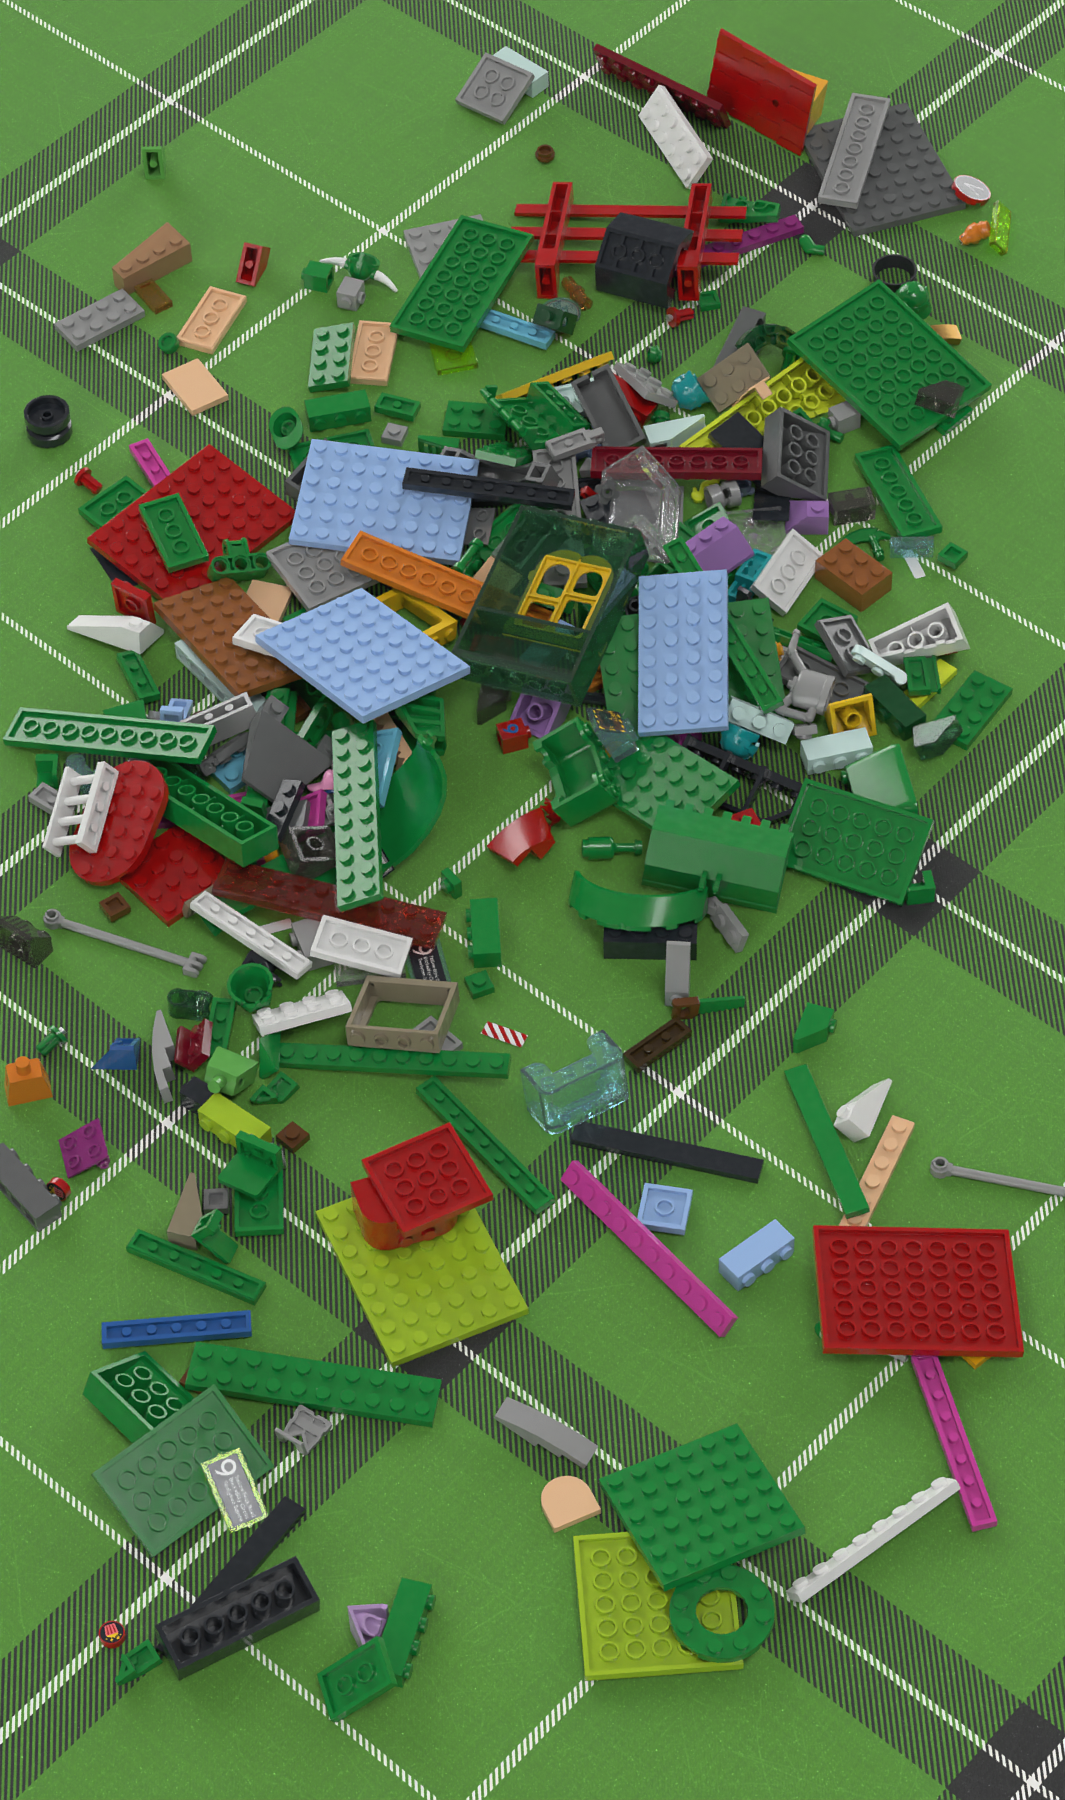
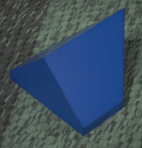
(121, 1056)

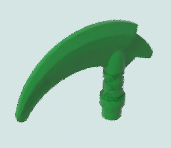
(870, 535)

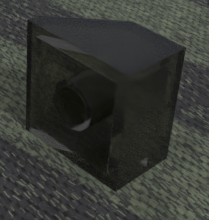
(309, 850)
(24, 940)

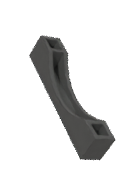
(530, 473)

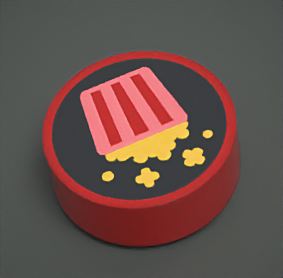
(59, 1187)
(112, 1634)

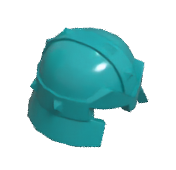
(689, 391)
(739, 741)

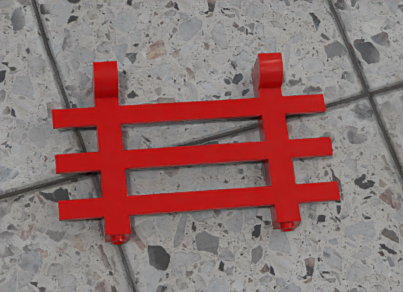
(556, 231)

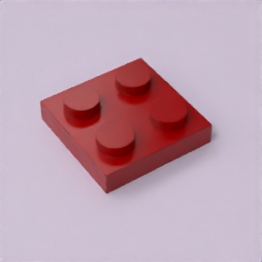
(132, 601)

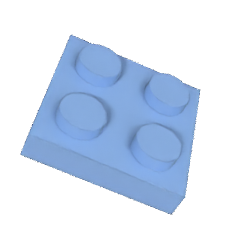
(665, 1208)

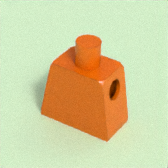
(26, 1081)

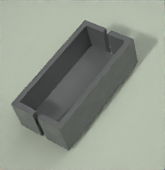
(608, 408)

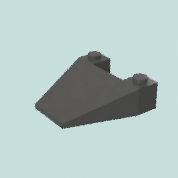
(279, 753)

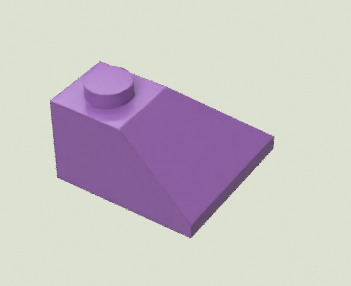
(808, 517)

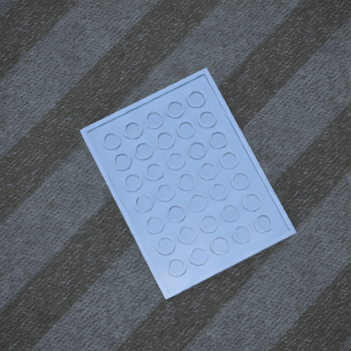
(362, 490)
(362, 655)

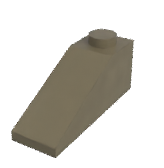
(186, 1216)

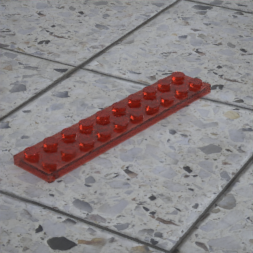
(316, 898)

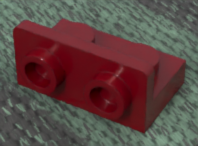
(193, 1045)

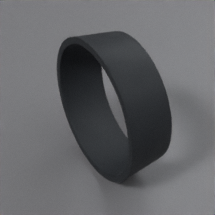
(897, 261)

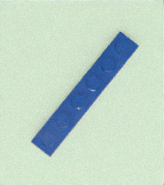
(176, 1329)

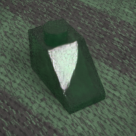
(936, 736)

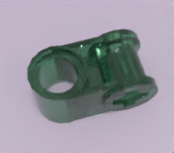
(188, 1004)

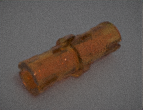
(577, 293)

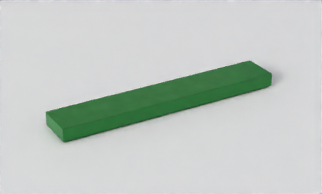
(196, 1267)

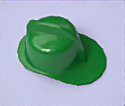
(285, 427)

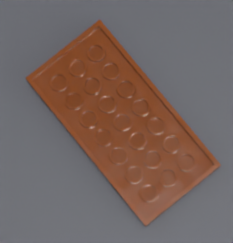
(207, 622)

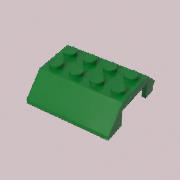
(538, 416)

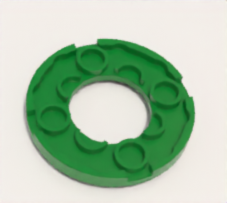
(730, 1646)

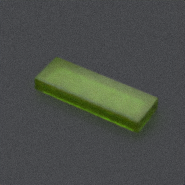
(1000, 228)

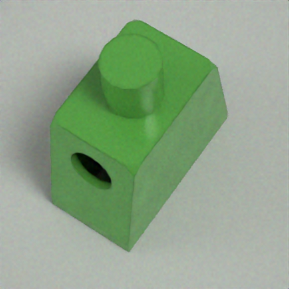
(229, 1072)

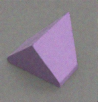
(367, 1621)

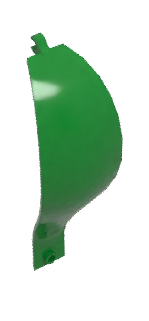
(409, 814)

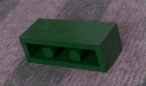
(894, 707)

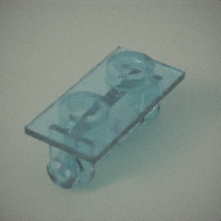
(911, 547)

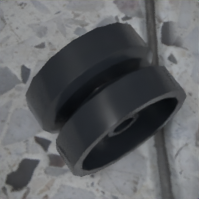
(48, 421)

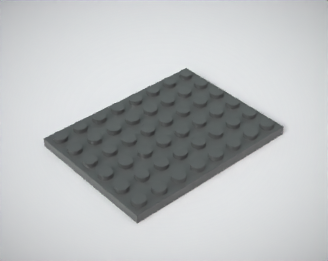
(904, 176)

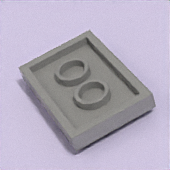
(645, 385)

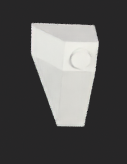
(121, 631)

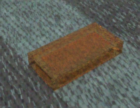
(153, 296)

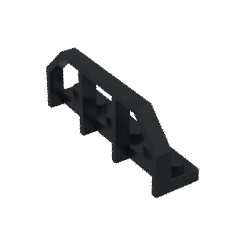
(739, 766)

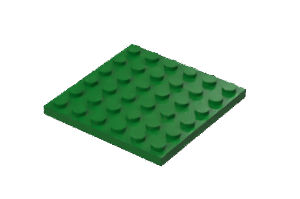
(701, 1507)

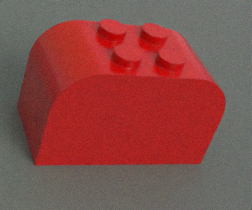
(378, 1225)

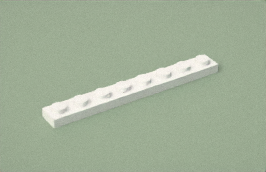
(867, 1543)

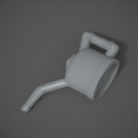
(807, 690)

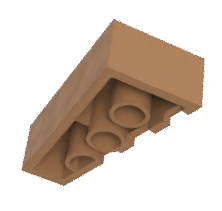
(153, 258)

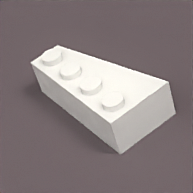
(927, 635)

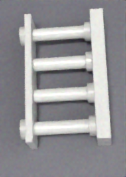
(94, 814)

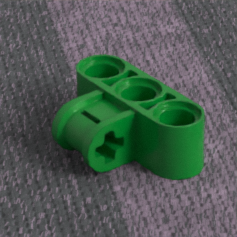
(237, 553)

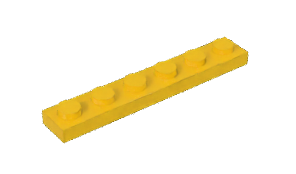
(563, 375)

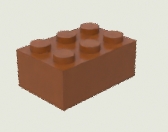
(853, 575)

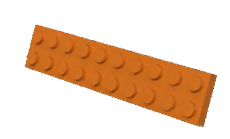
(418, 576)

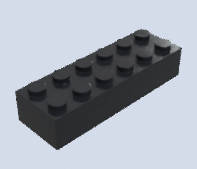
(237, 1618)

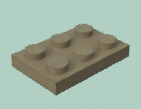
(733, 377)

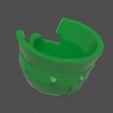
(915, 297)
(251, 986)

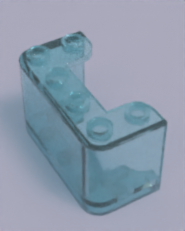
(579, 1089)

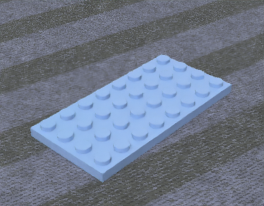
(683, 653)

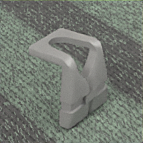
(306, 1425)

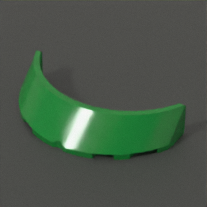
(635, 911)

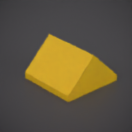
(851, 715)

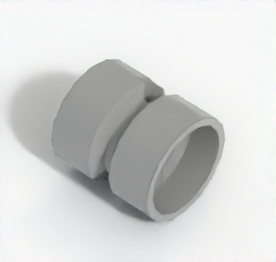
(727, 493)

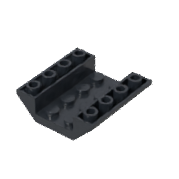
(640, 259)

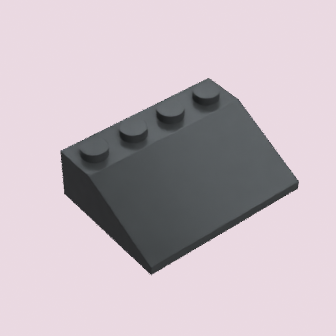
(795, 456)

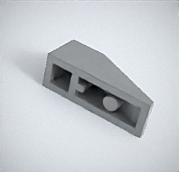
(677, 970)

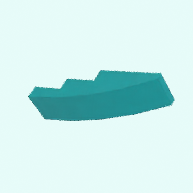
(748, 573)

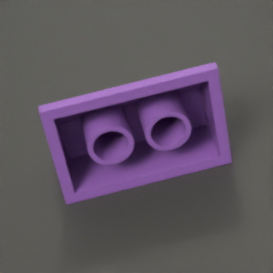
(720, 546)

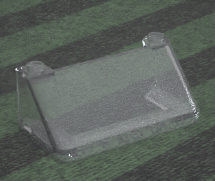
(646, 500)

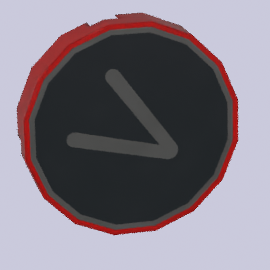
(971, 190)

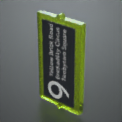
(234, 1490)

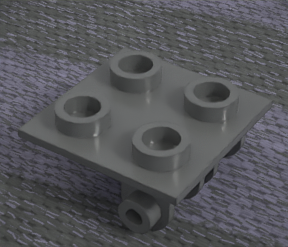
(480, 525)

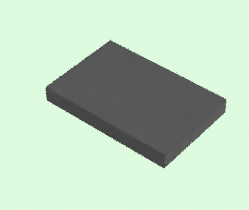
(840, 637)

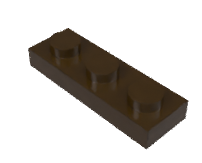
(657, 1044)

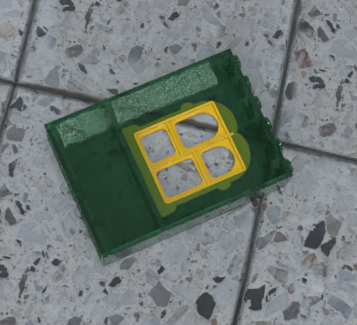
(539, 654)

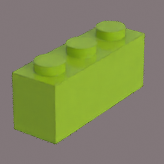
(227, 1119)

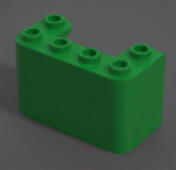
(577, 771)

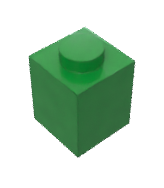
(318, 276)

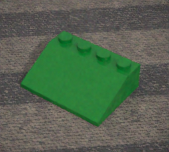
(135, 1394)

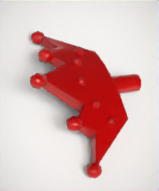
(553, 817)

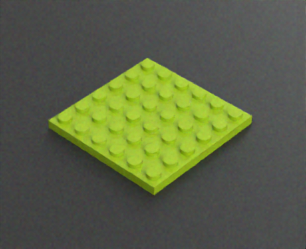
(628, 1618)

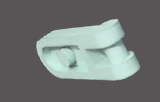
(878, 665)

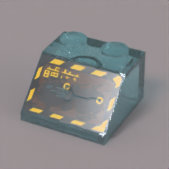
(614, 732)

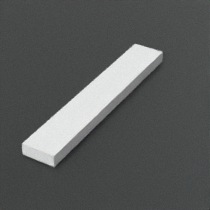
(251, 935)

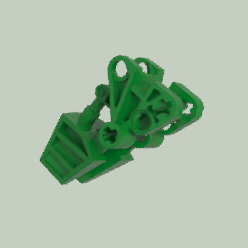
(419, 717)

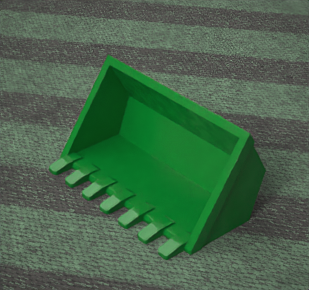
(733, 858)

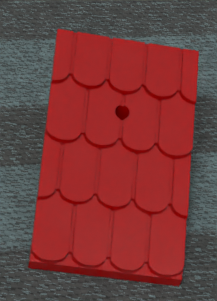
(765, 92)

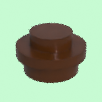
(545, 153)

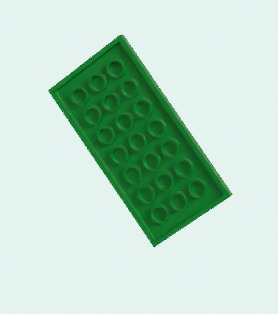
(462, 283)

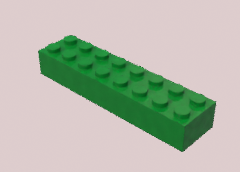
(216, 816)

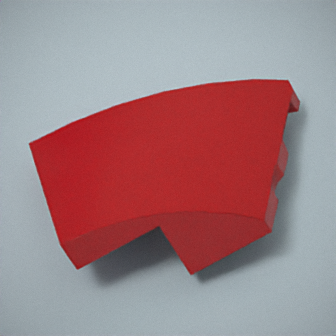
(524, 836)

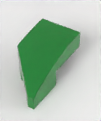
(277, 1091)

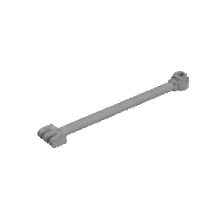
(191, 965)
(948, 1170)

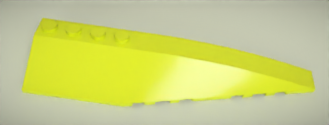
(791, 389)

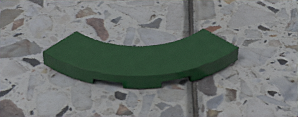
(765, 335)

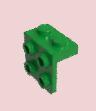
(252, 1166)

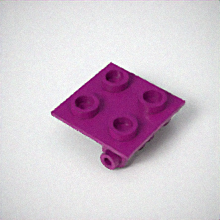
(84, 1149)

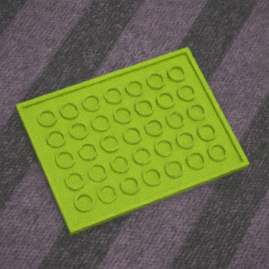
(426, 1291)

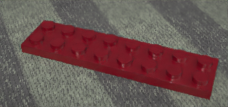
(645, 78)
(690, 462)

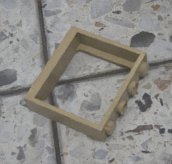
(408, 991)

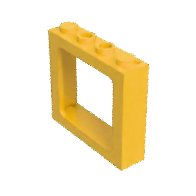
(443, 625)

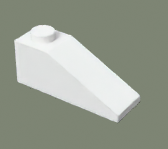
(860, 1114)

